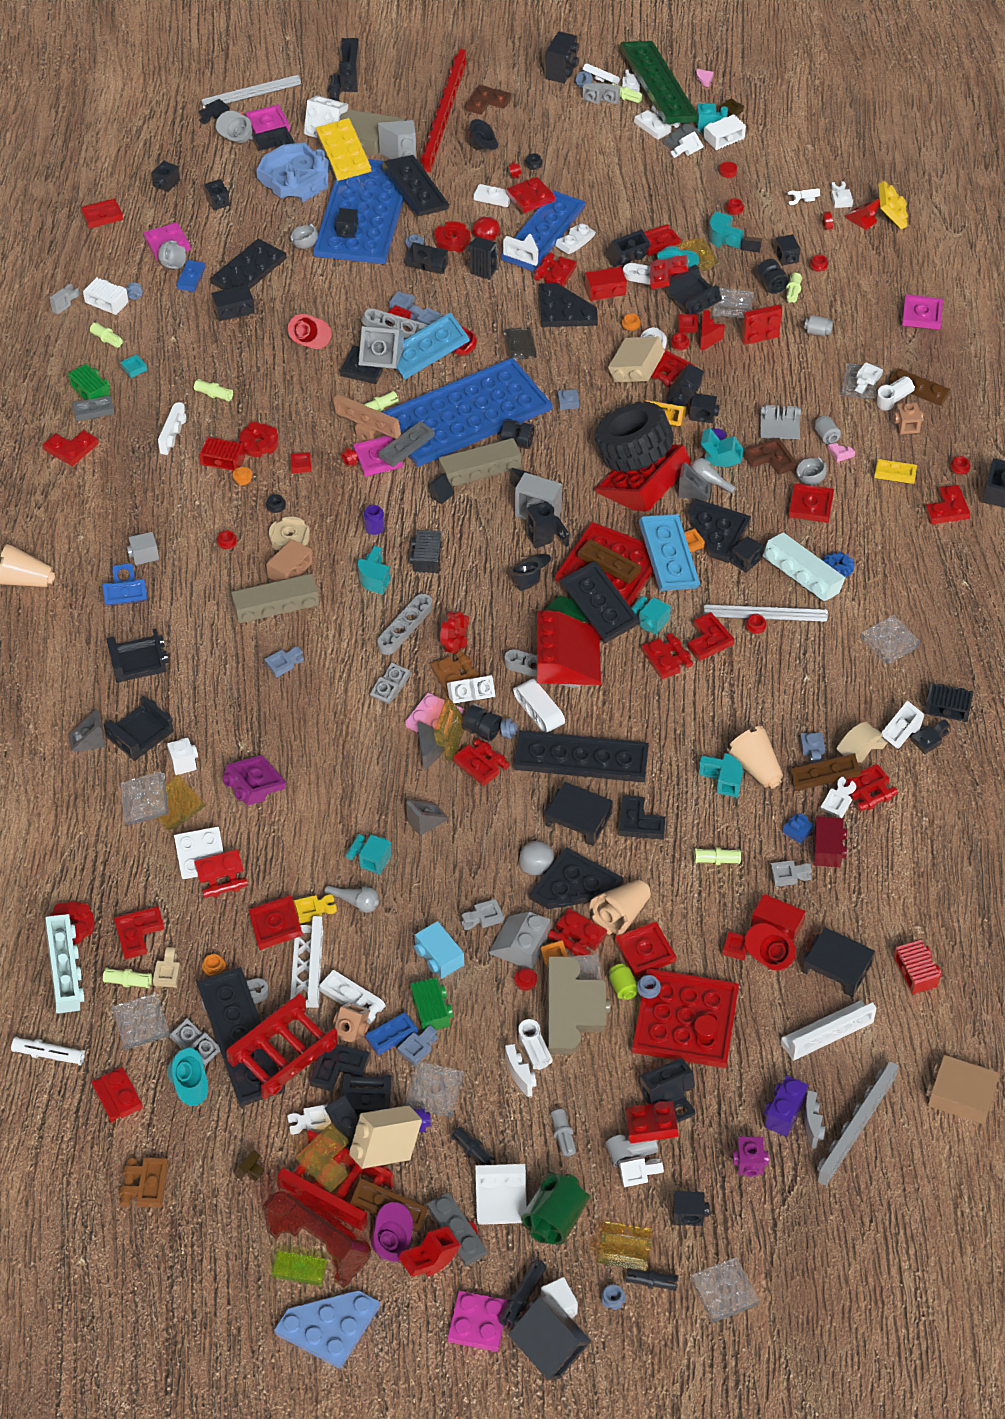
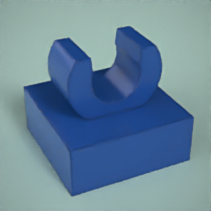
(798, 828)

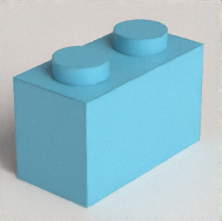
(438, 950)

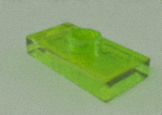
(300, 1268)

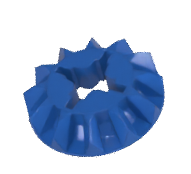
(847, 563)

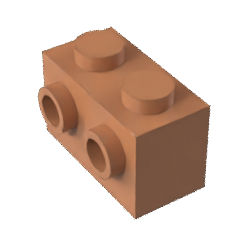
(289, 561)

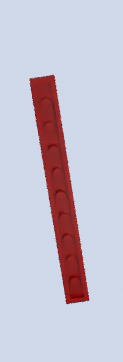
(442, 114)

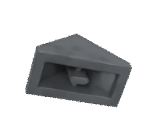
(693, 484)
(87, 734)
(428, 747)
(424, 816)

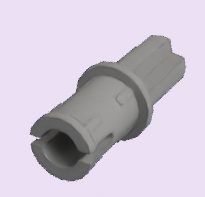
(563, 1132)

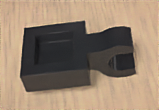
(214, 110)
(929, 738)

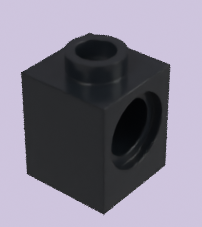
(165, 176)
(217, 194)
(347, 223)
(787, 249)
(704, 408)
(746, 554)
(689, 1208)

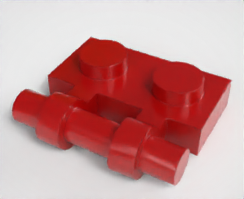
(560, 270)
(671, 364)
(662, 660)
(475, 763)
(870, 780)
(218, 867)
(581, 929)

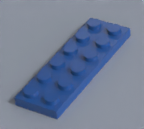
(548, 225)

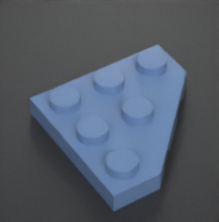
(329, 1326)

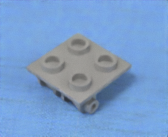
(780, 423)

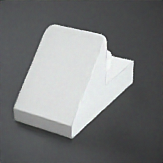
(521, 250)
(903, 724)

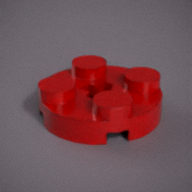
(443, 237)
(259, 431)
(454, 632)
(81, 914)

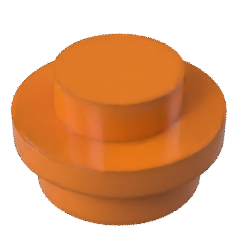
(631, 322)
(242, 475)
(213, 965)

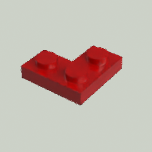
(662, 269)
(73, 450)
(951, 508)
(713, 638)
(133, 927)

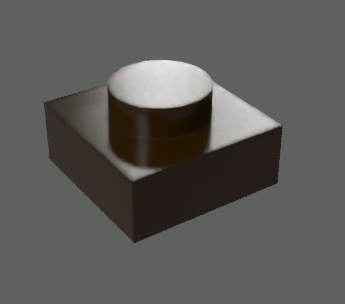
(733, 107)

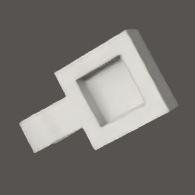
(688, 144)
(807, 195)
(867, 375)
(635, 1170)

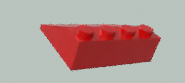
(644, 487)
(566, 650)

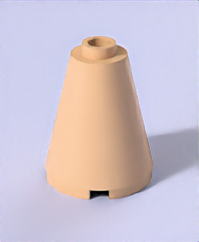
(23, 569)
(757, 756)
(620, 906)

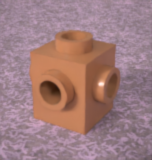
(908, 418)
(351, 1022)

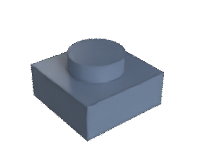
(402, 299)
(568, 399)

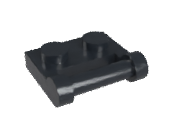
(367, 1099)

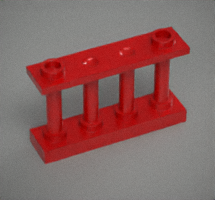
(277, 1024)
(334, 1203)

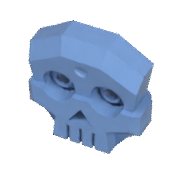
(294, 171)

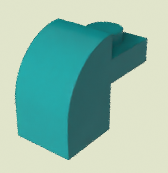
(722, 231)
(721, 452)
(372, 573)
(727, 771)

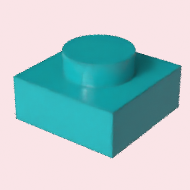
(133, 366)

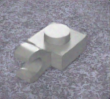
(62, 298)
(787, 873)
(484, 913)

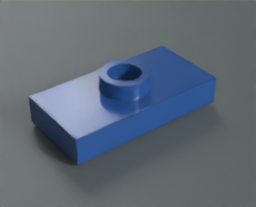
(191, 275)
(391, 1033)

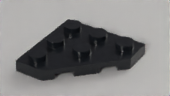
(564, 308)
(718, 527)
(573, 881)

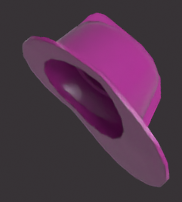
(392, 1231)

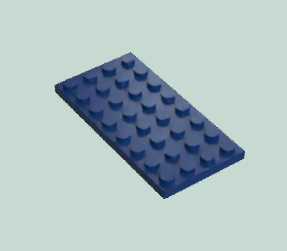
(378, 214)
(471, 409)

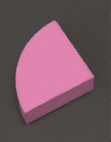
(704, 76)
(840, 452)

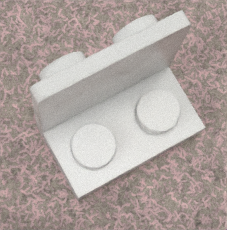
(322, 112)
(196, 846)
(500, 1193)

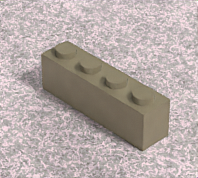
(481, 462)
(275, 598)

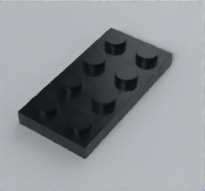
(415, 185)
(249, 266)
(600, 602)

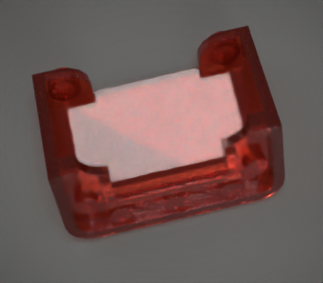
(292, 1212)

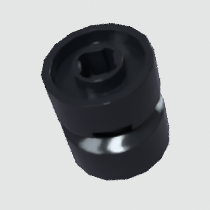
(772, 276)
(511, 430)
(480, 721)

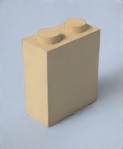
(636, 359)
(385, 1136)

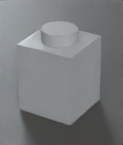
(143, 548)

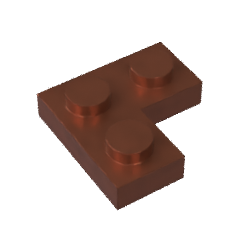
(487, 96)
(771, 451)

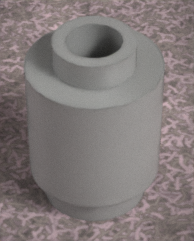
(818, 325)
(827, 429)

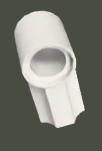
(892, 393)
(534, 1045)

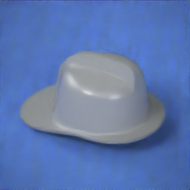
(234, 126)

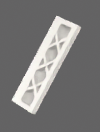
(312, 984)
(828, 1029)

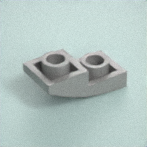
(598, 91)
(391, 684)
(190, 1037)
(812, 1120)

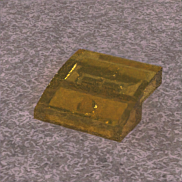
(700, 247)
(449, 729)
(182, 803)
(625, 1246)

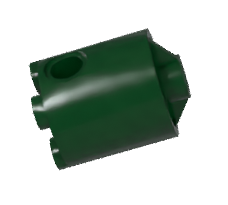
(554, 1208)

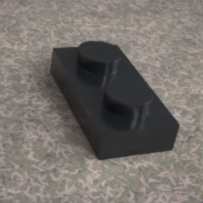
(343, 1118)

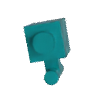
(708, 114)
(653, 615)
(372, 854)

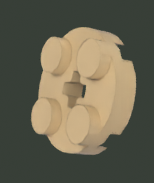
(291, 524)

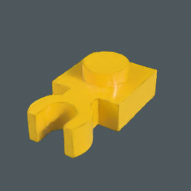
(311, 907)

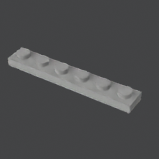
(852, 1129)

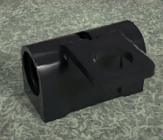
(427, 258)
(543, 525)
(670, 1084)

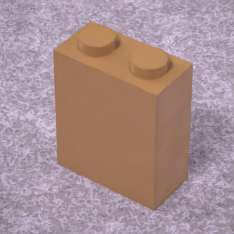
(962, 1089)

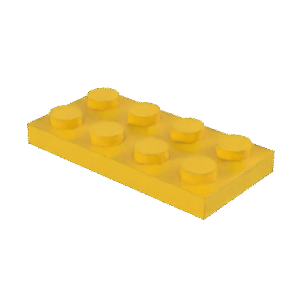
(343, 149)

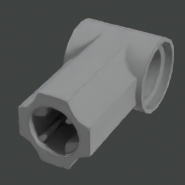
(621, 1149)

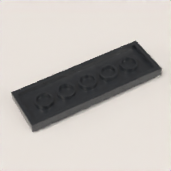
(581, 756)
(231, 1018)

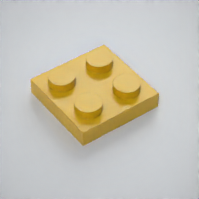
(893, 204)

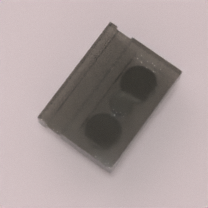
(519, 343)

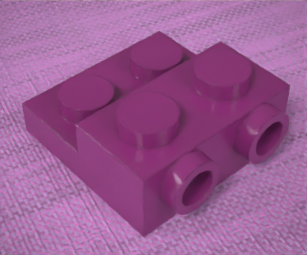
(252, 779)

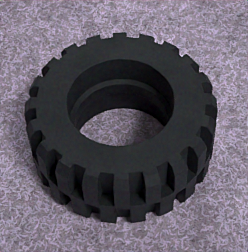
(634, 436)

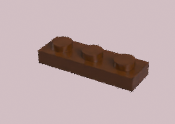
(923, 388)
(609, 561)
(825, 772)
(373, 1198)

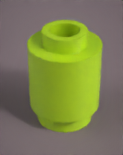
(623, 981)

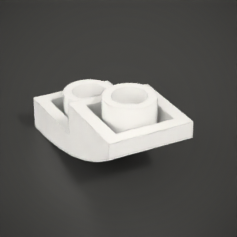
(576, 239)
(471, 689)
(520, 1072)

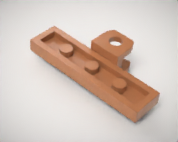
(368, 419)

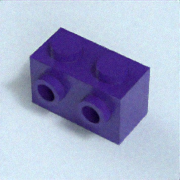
(786, 1106)

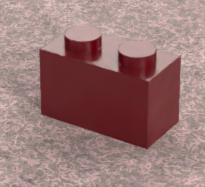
(829, 842)

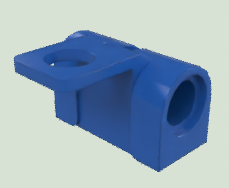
(124, 591)

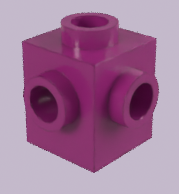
(750, 1156)

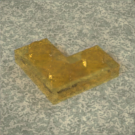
(318, 1158)

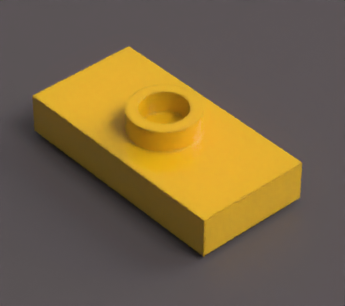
(895, 471)

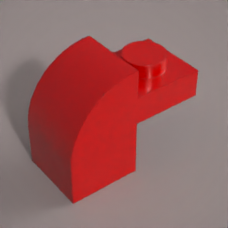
(432, 1255)

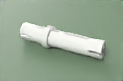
(21, 1045)

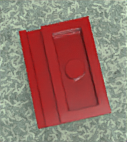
(102, 213)
(661, 238)
(117, 1094)

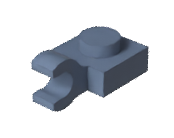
(425, 316)
(283, 662)
(812, 745)
(418, 1047)

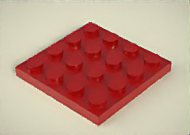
(619, 543)
(668, 1019)

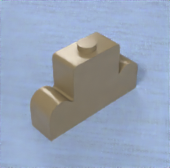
(366, 128)
(573, 1005)

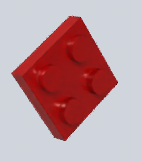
(530, 194)
(761, 324)
(811, 503)
(275, 922)
(645, 949)
(652, 1122)

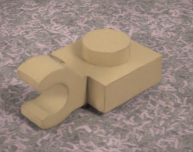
(167, 971)

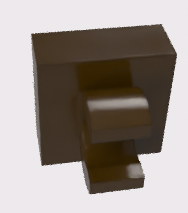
(250, 1167)

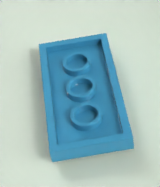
(431, 345)
(669, 552)

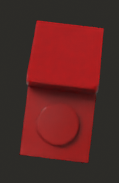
(864, 214)
(710, 332)

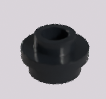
(533, 161)
(275, 503)

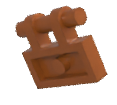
(448, 671)
(151, 1185)

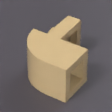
(861, 741)

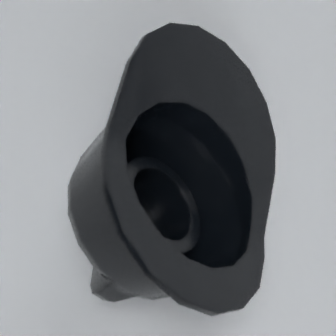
(482, 135)
(528, 571)

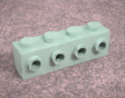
(803, 566)
(62, 963)

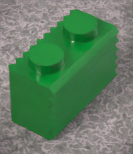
(88, 382)
(430, 1004)

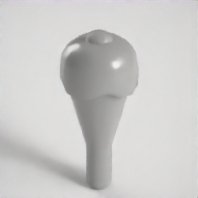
(704, 468)
(365, 898)

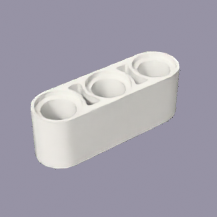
(539, 705)

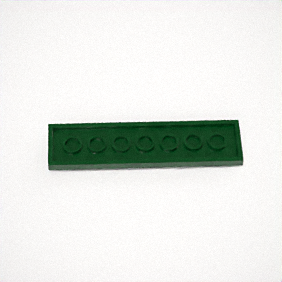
(659, 82)

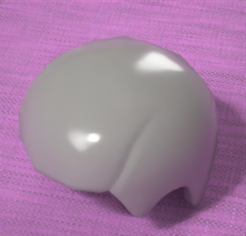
(304, 236)
(172, 255)
(811, 471)
(536, 857)

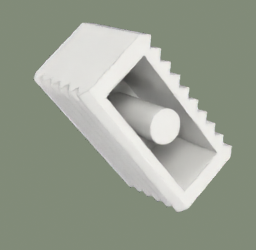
(724, 132)
(106, 296)

